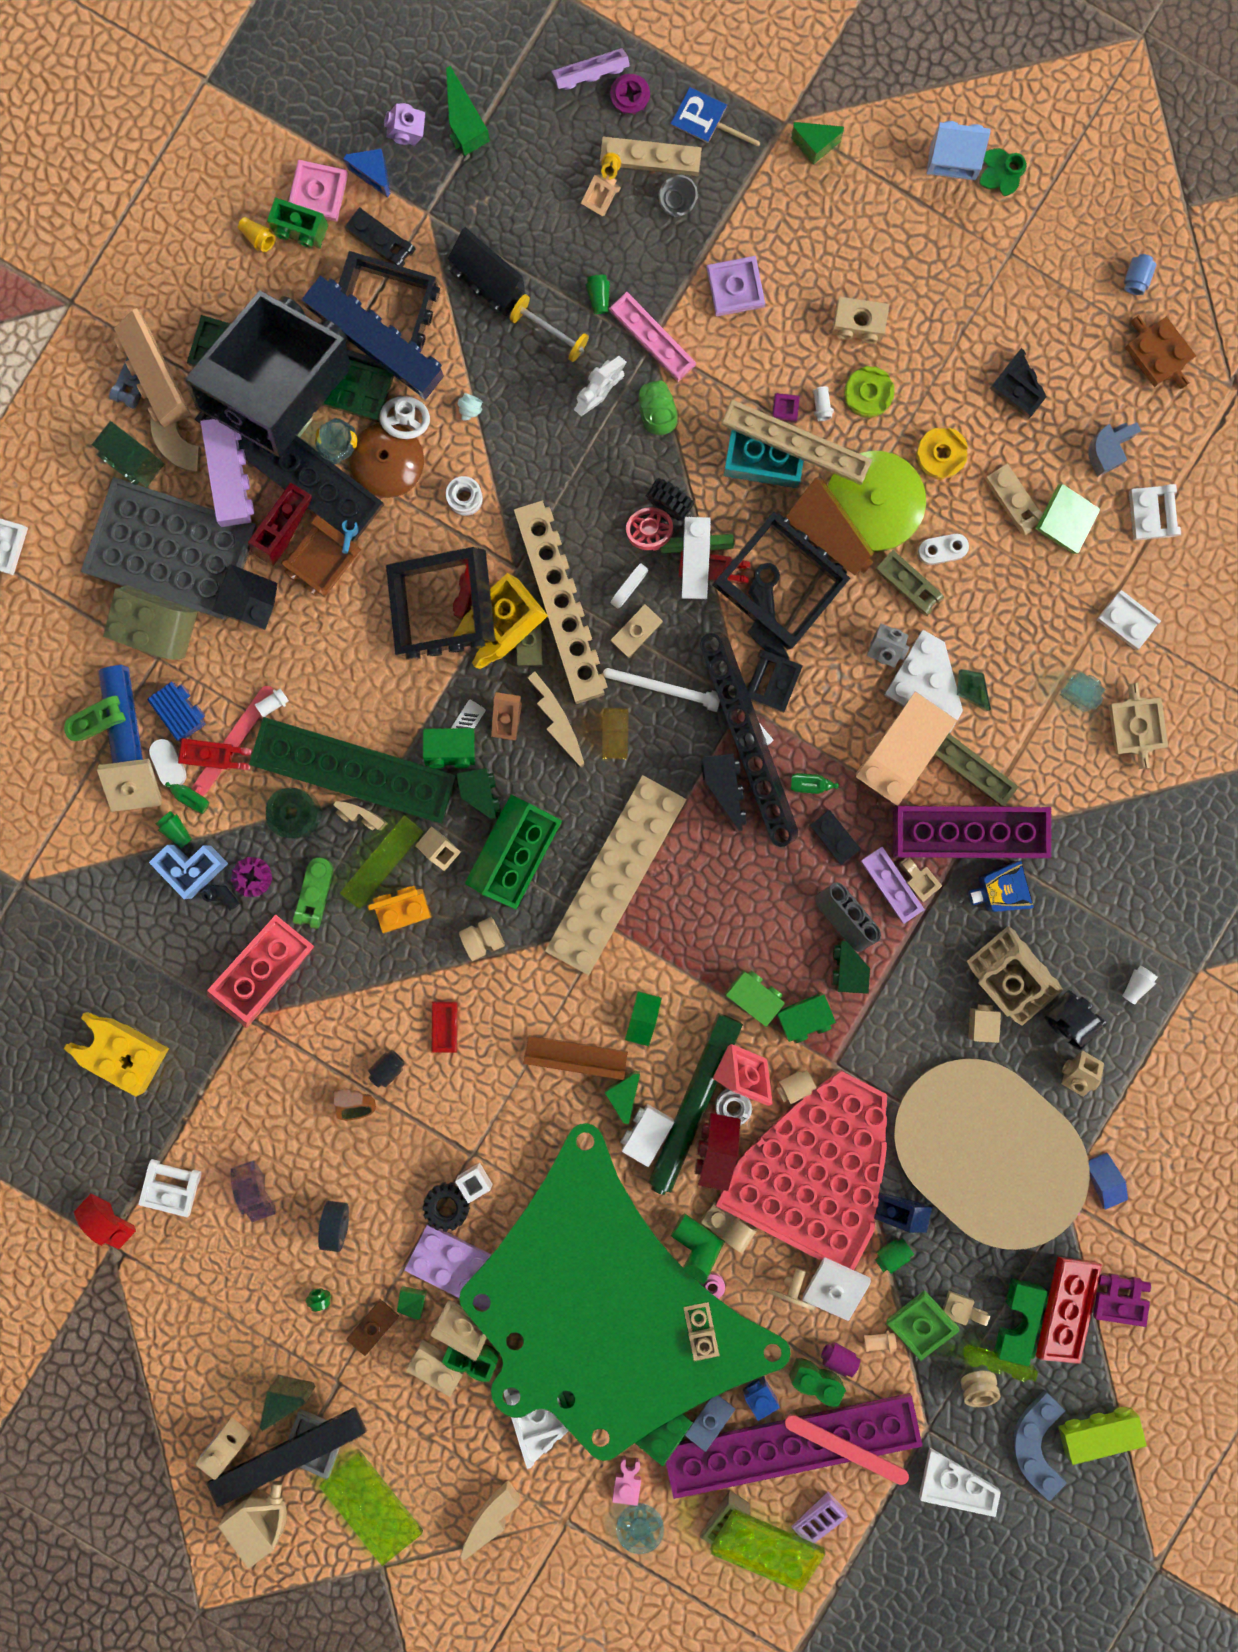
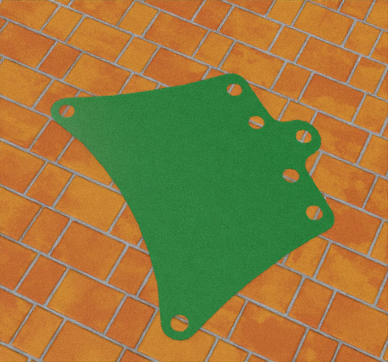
(604, 1311)

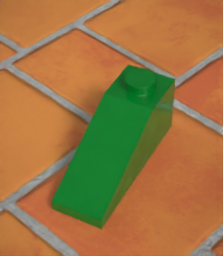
(465, 122)

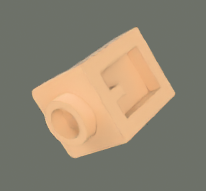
(600, 194)

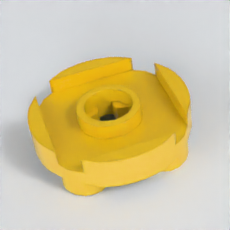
(940, 467)

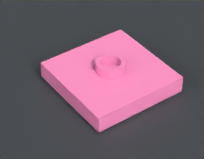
(319, 188)

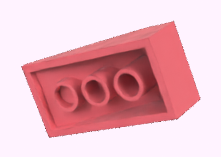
(260, 971)

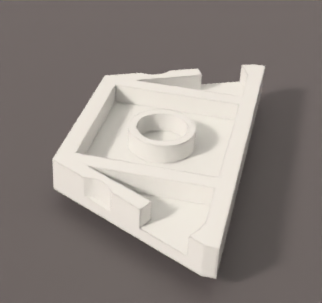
(536, 1430)

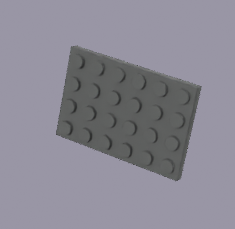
(164, 546)

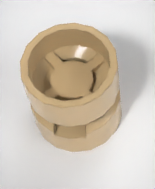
(482, 938)

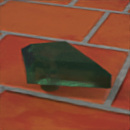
(973, 688)

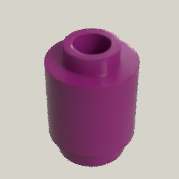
(840, 1359)

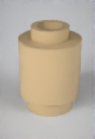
(796, 1087)

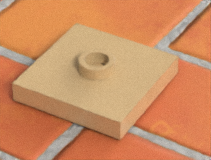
(129, 785)
(459, 1331)

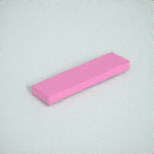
(652, 336)

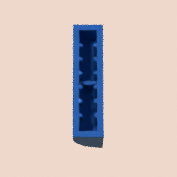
(123, 737)

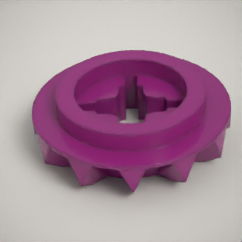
(637, 86)
(262, 872)

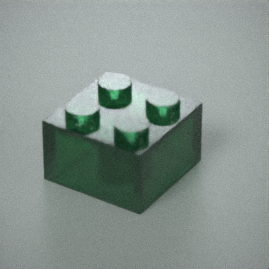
(127, 455)

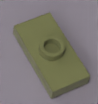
(530, 649)

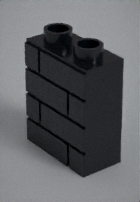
(269, 371)

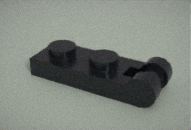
(379, 237)

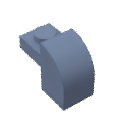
(1105, 448)

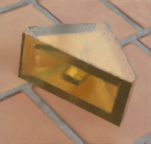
(615, 733)

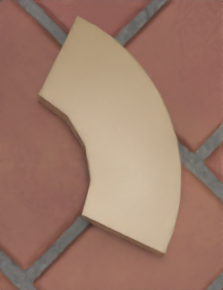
(175, 447)

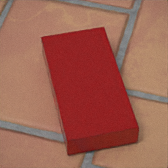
(444, 1027)

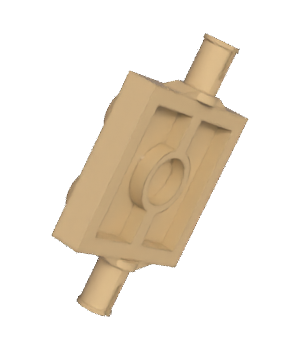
(1138, 725)

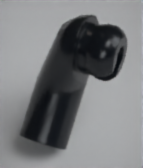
(220, 893)

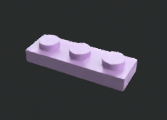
(590, 69)
(892, 885)

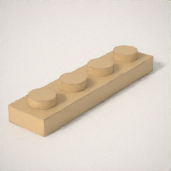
(654, 156)

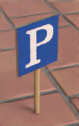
(701, 115)

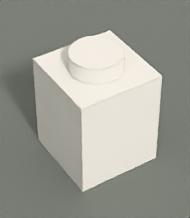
(473, 1183)

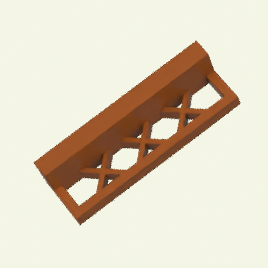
(575, 1057)

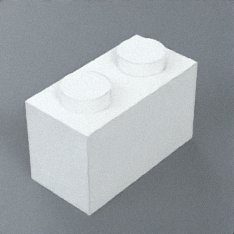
(646, 1135)

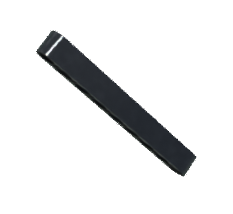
(740, 729)

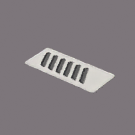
(469, 715)

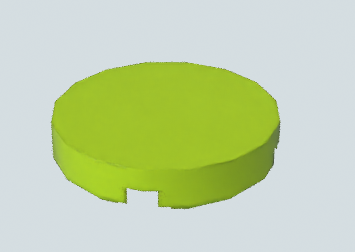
(869, 391)

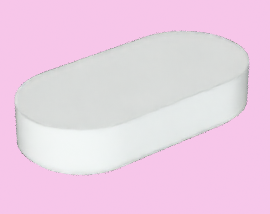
(629, 586)
(165, 760)

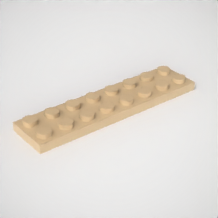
(615, 875)

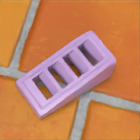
(825, 1527)

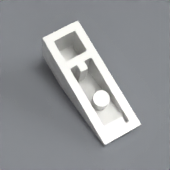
(695, 557)

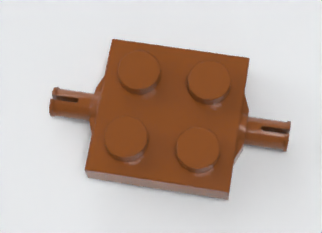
(1160, 351)

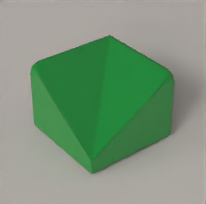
(411, 1302)

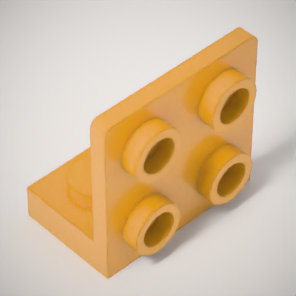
(401, 910)

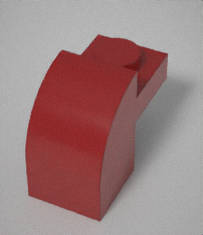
(100, 1224)

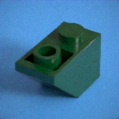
(477, 791)
(851, 971)

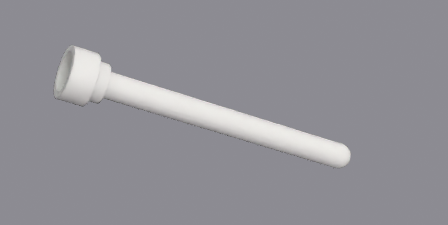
(709, 699)

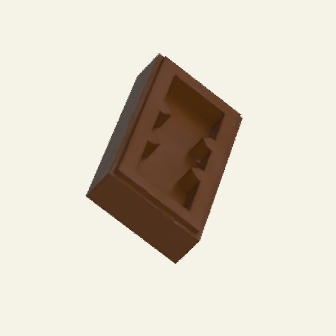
(372, 1327)

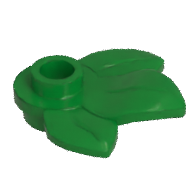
(999, 173)

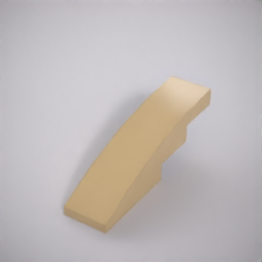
(560, 728)

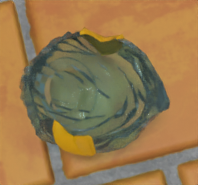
(335, 440)

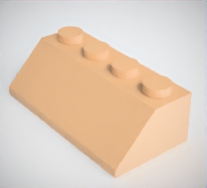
(151, 369)

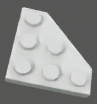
(929, 674)

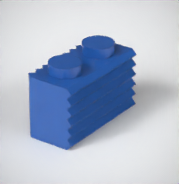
(177, 711)

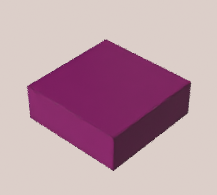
(786, 407)

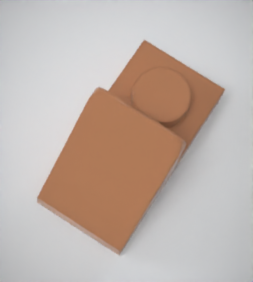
(506, 716)

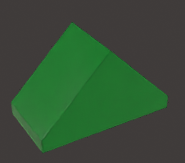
(816, 139)
(643, 1018)
(623, 1094)

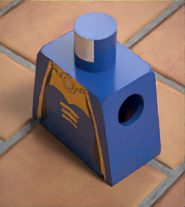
(1003, 889)

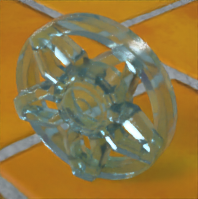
(640, 1528)

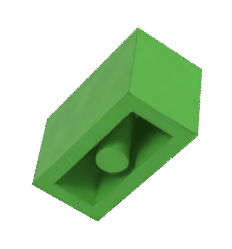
(754, 997)

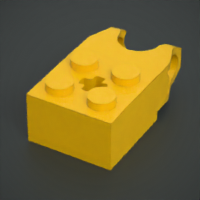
(509, 625)
(110, 1054)

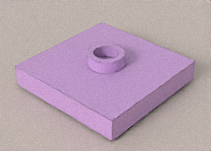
(735, 286)

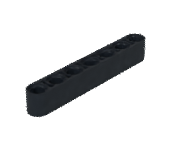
(287, 1456)

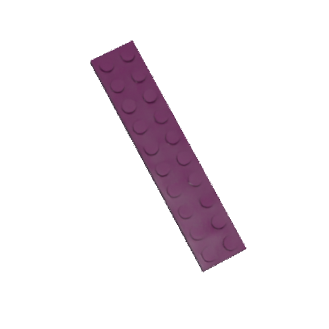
(775, 1451)

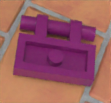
(1120, 1308)

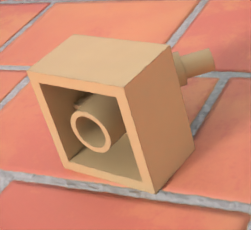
(255, 1523)

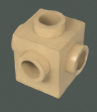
(1082, 1073)

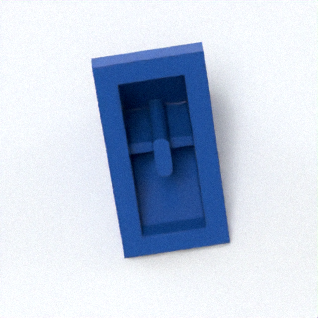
(371, 168)
(1107, 1181)

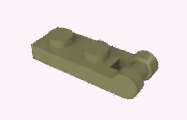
(909, 582)

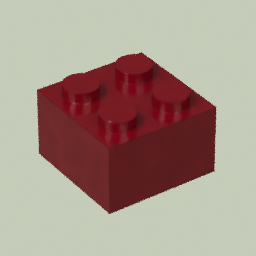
(718, 1151)

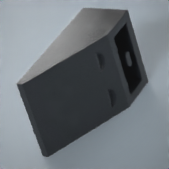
(721, 783)

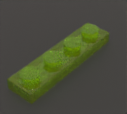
(382, 862)

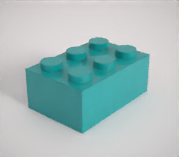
(760, 462)

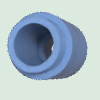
(1139, 274)

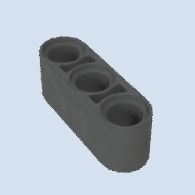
(848, 917)

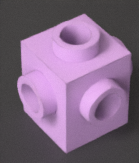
(404, 124)

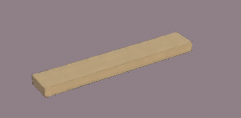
(796, 442)

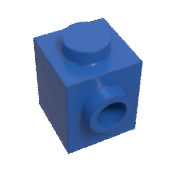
(760, 1398)

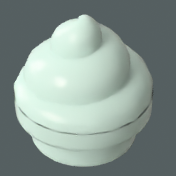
(469, 406)

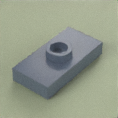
(710, 1422)

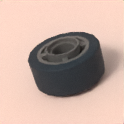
(333, 1226)

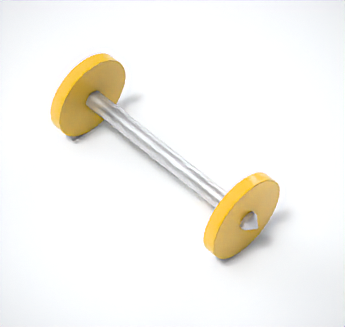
(520, 309)

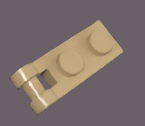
(1014, 498)

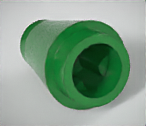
(598, 293)
(174, 829)

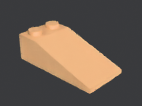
(906, 748)

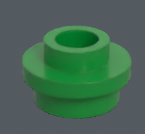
(318, 1299)

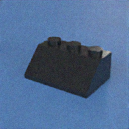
(485, 273)

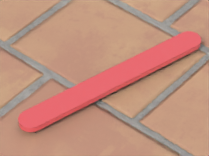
(234, 738)
(846, 1449)

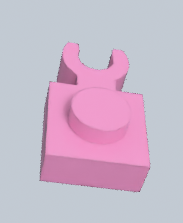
(626, 1484)

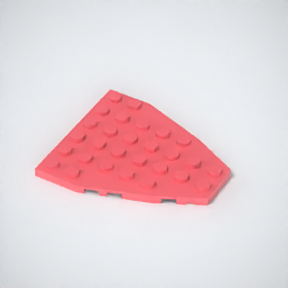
(817, 1172)

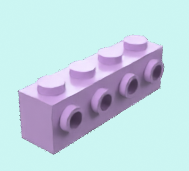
(226, 474)

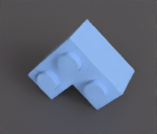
(187, 874)

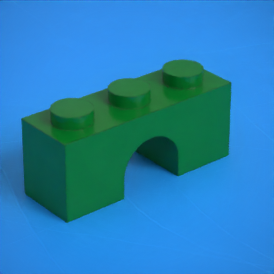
(1019, 1344)

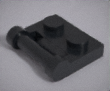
(780, 684)

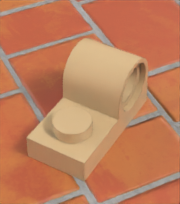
(732, 1229)

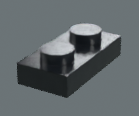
(834, 837)

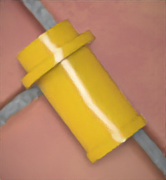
(610, 170)

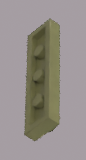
(976, 770)

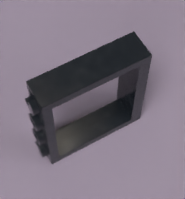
(349, 276)
(815, 555)
(480, 596)

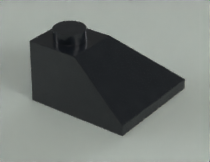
(246, 597)

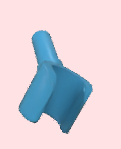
(348, 536)

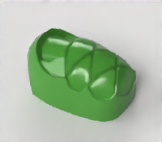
(657, 408)

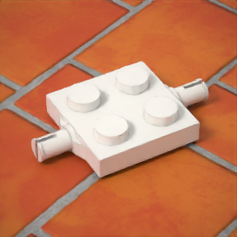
(600, 384)

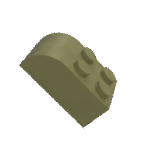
(150, 623)

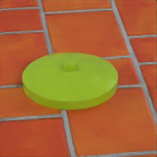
(886, 504)

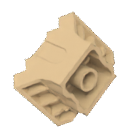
(1014, 976)

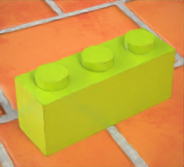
(1102, 1435)

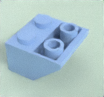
(958, 150)

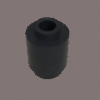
(386, 1069)

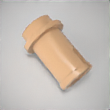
(880, 1342)

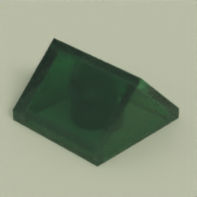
(283, 1398)

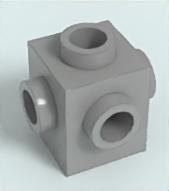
(888, 645)

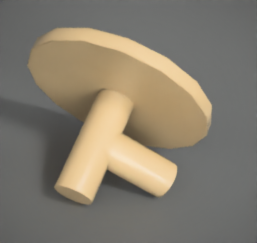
(794, 1285)

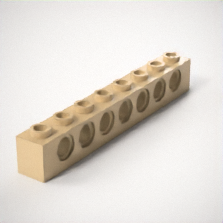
(527, 519)

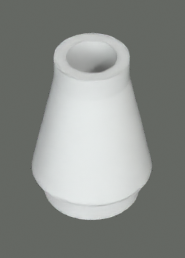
(1139, 984)

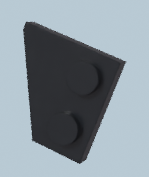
(1020, 386)

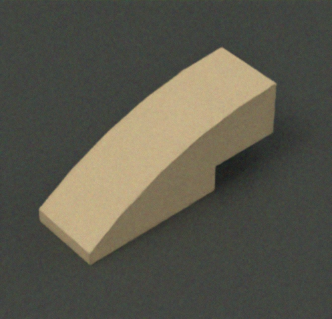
(490, 1519)

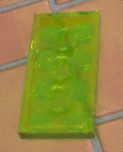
(371, 1508)
(767, 1550)

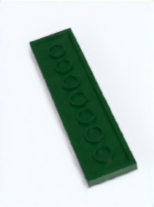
(352, 770)

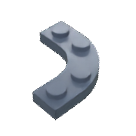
(1028, 1440)

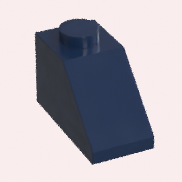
(903, 1213)

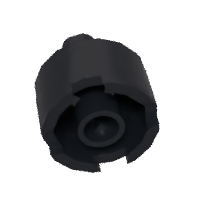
(1074, 1019)

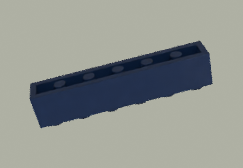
(373, 337)

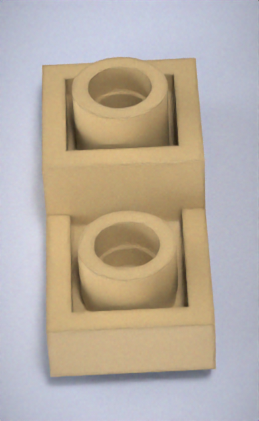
(354, 812)
(702, 1341)

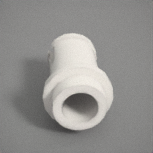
(822, 404)
(271, 702)

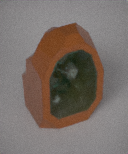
(353, 1104)

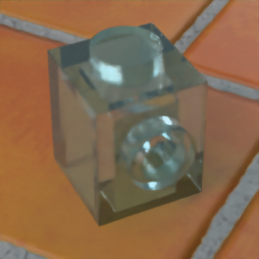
(1083, 692)

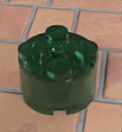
(278, 813)

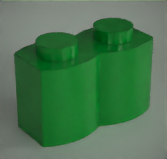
(480, 1369)
(819, 1382)

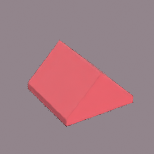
(745, 1074)

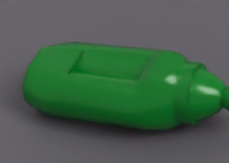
(811, 783)
(189, 797)

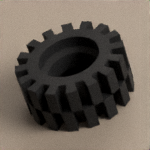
(669, 499)
(438, 1220)

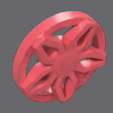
(649, 528)

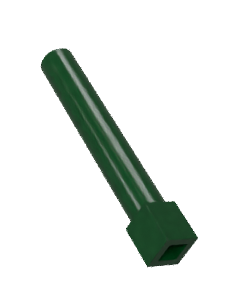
(694, 1104)

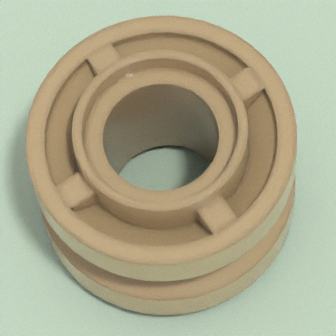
(980, 1389)

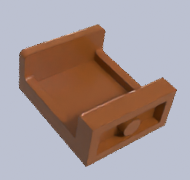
(320, 558)

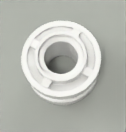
(459, 485)
(727, 1096)

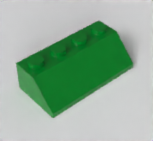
(513, 852)

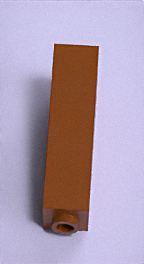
(829, 527)

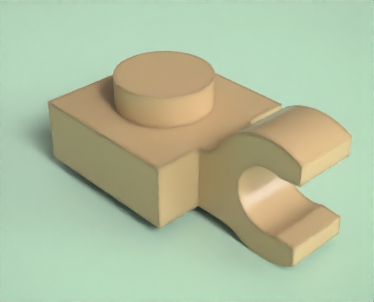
(922, 881)
(961, 1309)

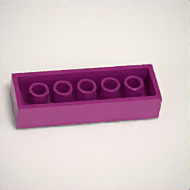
(971, 832)

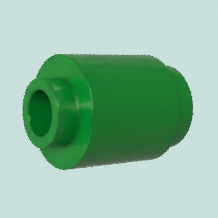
(894, 1255)

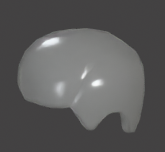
(677, 195)

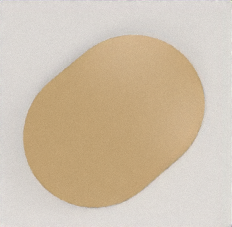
(991, 1154)

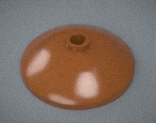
(388, 476)

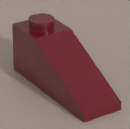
(279, 525)

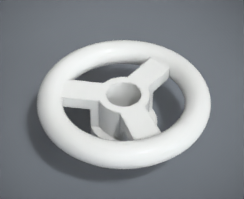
(404, 415)

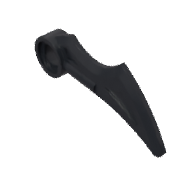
(763, 596)

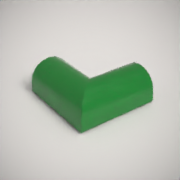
(703, 1245)

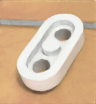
(944, 549)

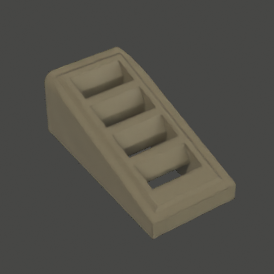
(730, 1502)

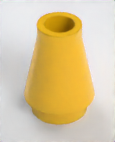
(257, 234)

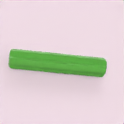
(717, 542)

